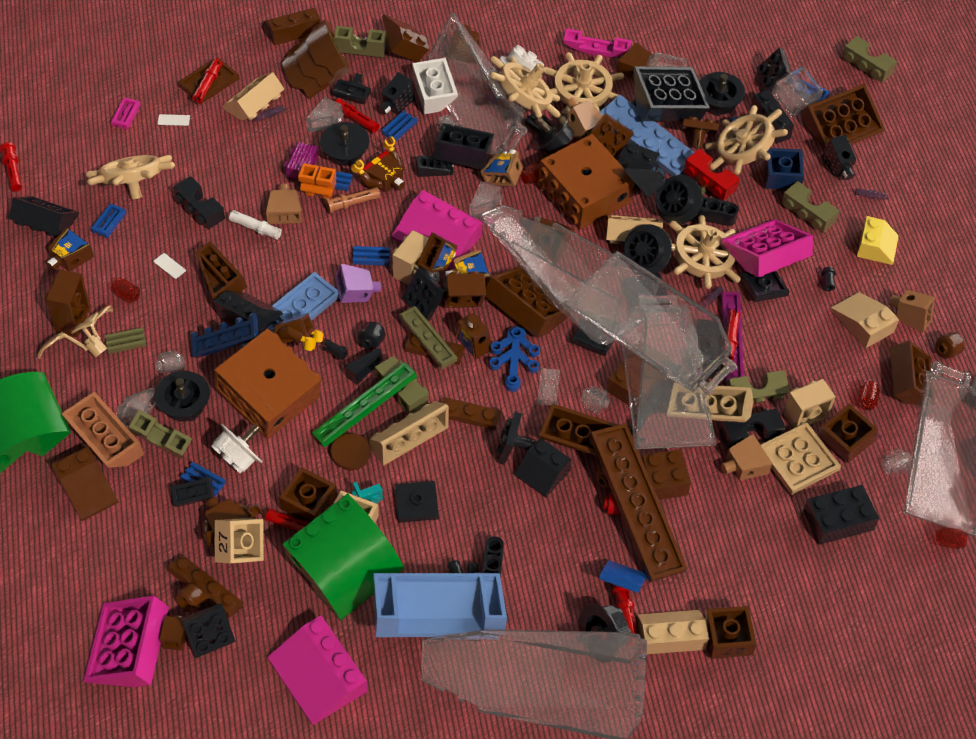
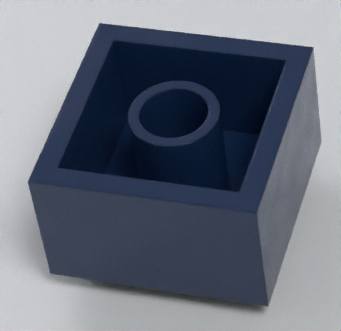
(783, 168)

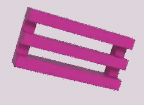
(128, 114)

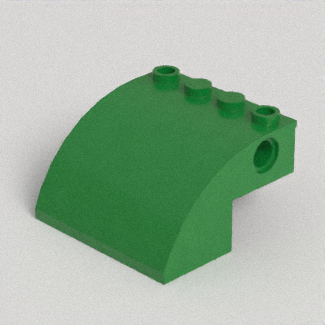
(28, 417)
(341, 555)

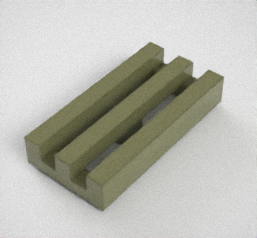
(125, 338)

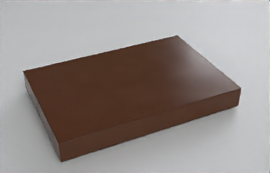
(225, 78)

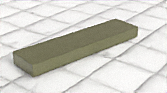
(428, 337)

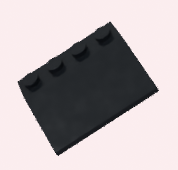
(668, 94)

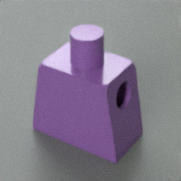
(355, 284)

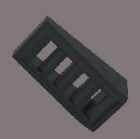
(424, 168)
(363, 366)

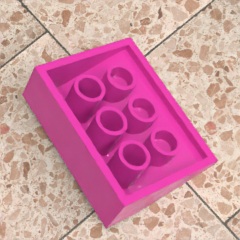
(432, 214)
(769, 247)
(127, 642)
(318, 671)

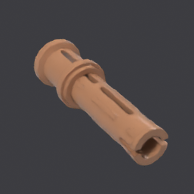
(344, 201)

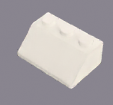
(434, 84)

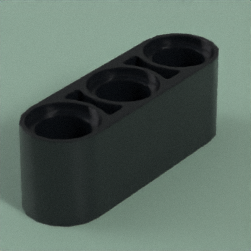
(718, 211)
(491, 557)

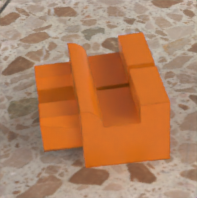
(317, 180)

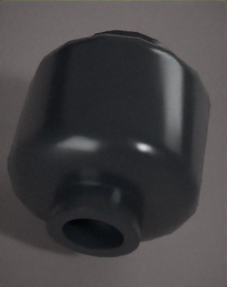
(371, 335)

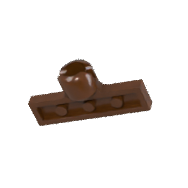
(201, 588)

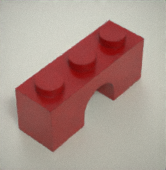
(720, 184)

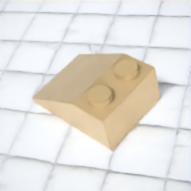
(866, 318)

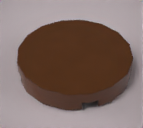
(350, 451)

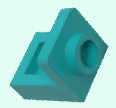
(372, 493)

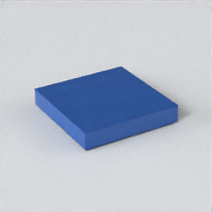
(623, 576)

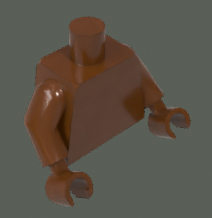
(223, 511)

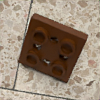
(699, 129)
(606, 133)

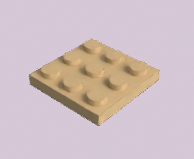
(800, 458)

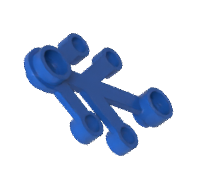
(514, 354)

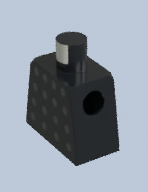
(397, 94)
(839, 157)

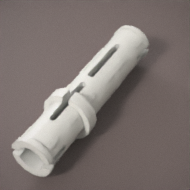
(261, 227)

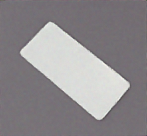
(173, 119)
(169, 265)

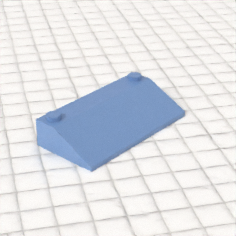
(437, 603)

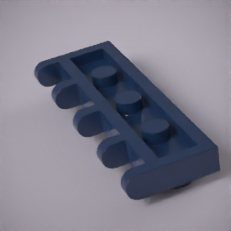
(225, 337)

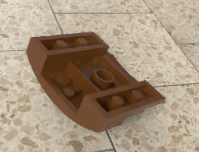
(315, 61)

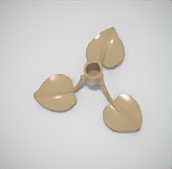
(93, 343)

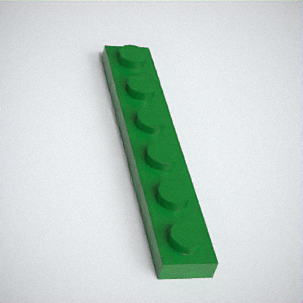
(364, 404)

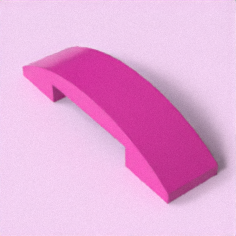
(594, 46)

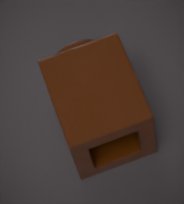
(173, 633)

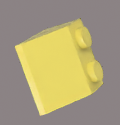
(877, 241)

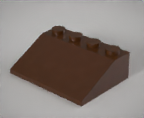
(843, 114)
(524, 301)

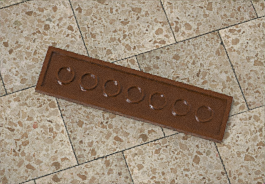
(638, 502)

